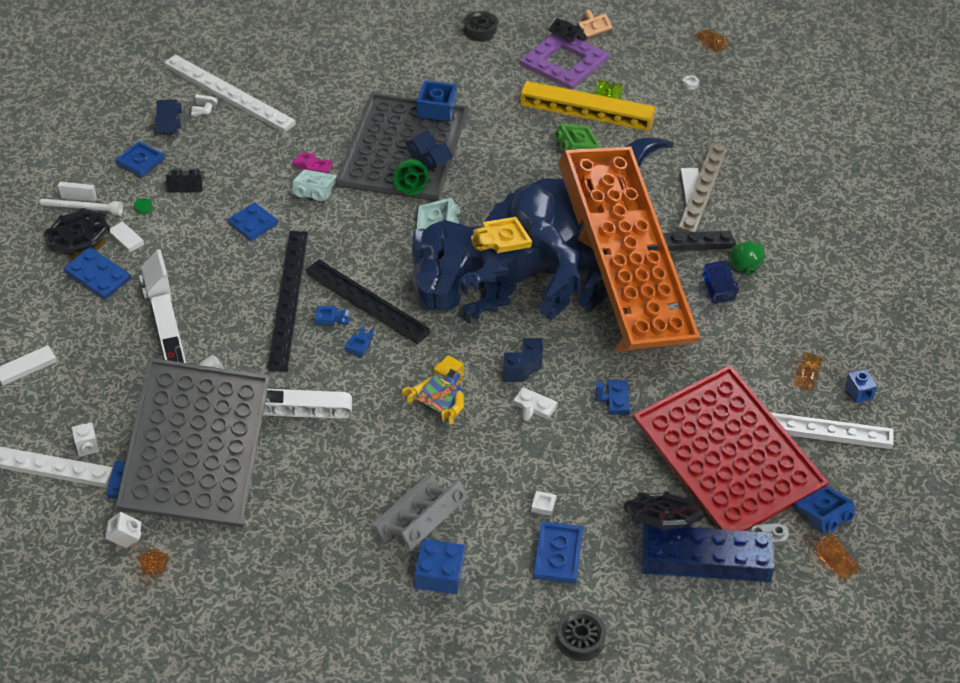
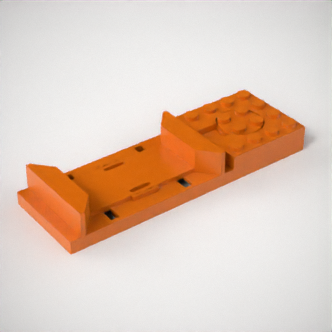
(621, 219)

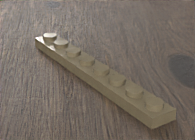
(703, 188)

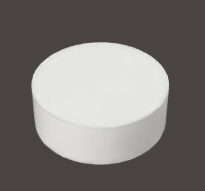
(690, 82)

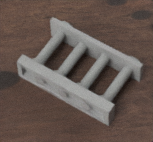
(411, 503)

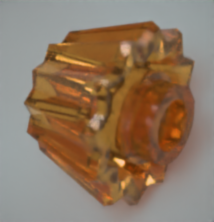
(153, 562)

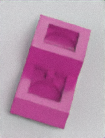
(309, 162)

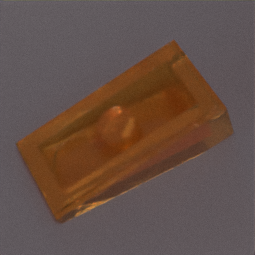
(713, 40)
(808, 371)
(836, 556)

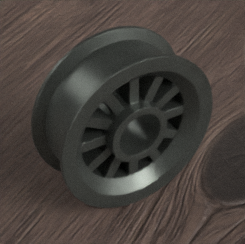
(480, 26)
(579, 647)

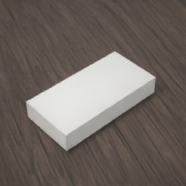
(77, 191)
(126, 237)

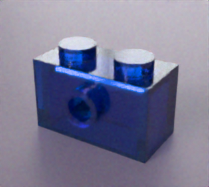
(720, 282)

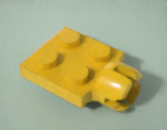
(501, 236)

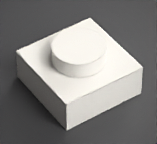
(543, 503)

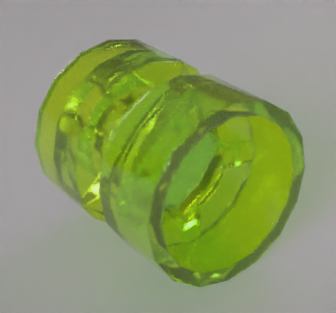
(606, 89)

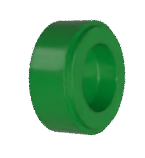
(143, 206)

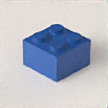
(436, 100)
(439, 566)

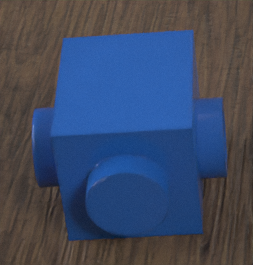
(860, 386)

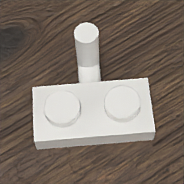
(534, 403)

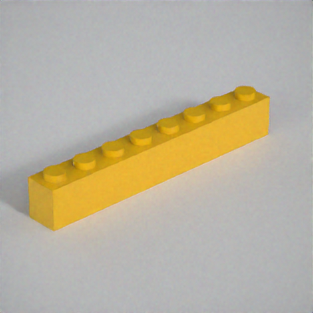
(587, 105)

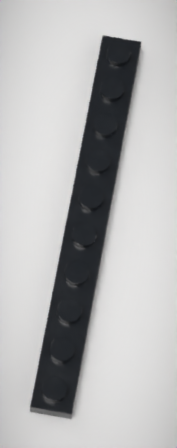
(288, 302)

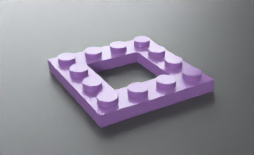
(537, 60)

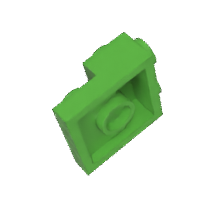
(575, 137)

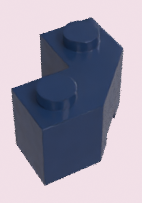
(168, 116)
(427, 151)
(520, 365)

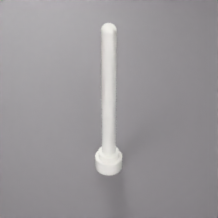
(115, 207)

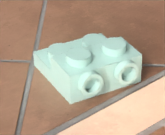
(313, 185)
(437, 212)

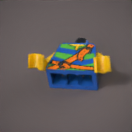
(439, 394)

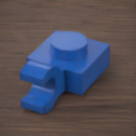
(328, 315)

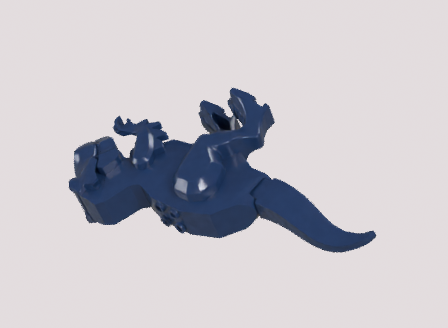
(449, 263)

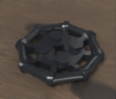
(77, 230)
(663, 510)

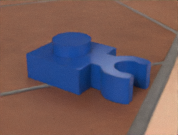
(359, 343)

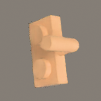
(594, 25)

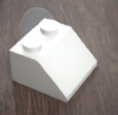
(154, 277)

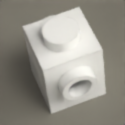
(85, 439)
(123, 530)

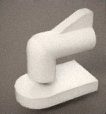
(208, 101)

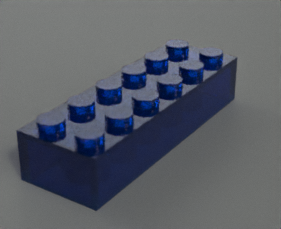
(708, 553)

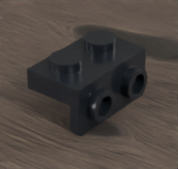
(567, 30)
(185, 180)

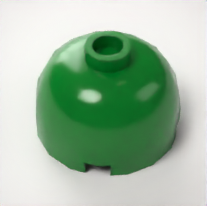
(411, 176)
(746, 257)

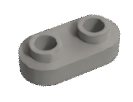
(778, 538)

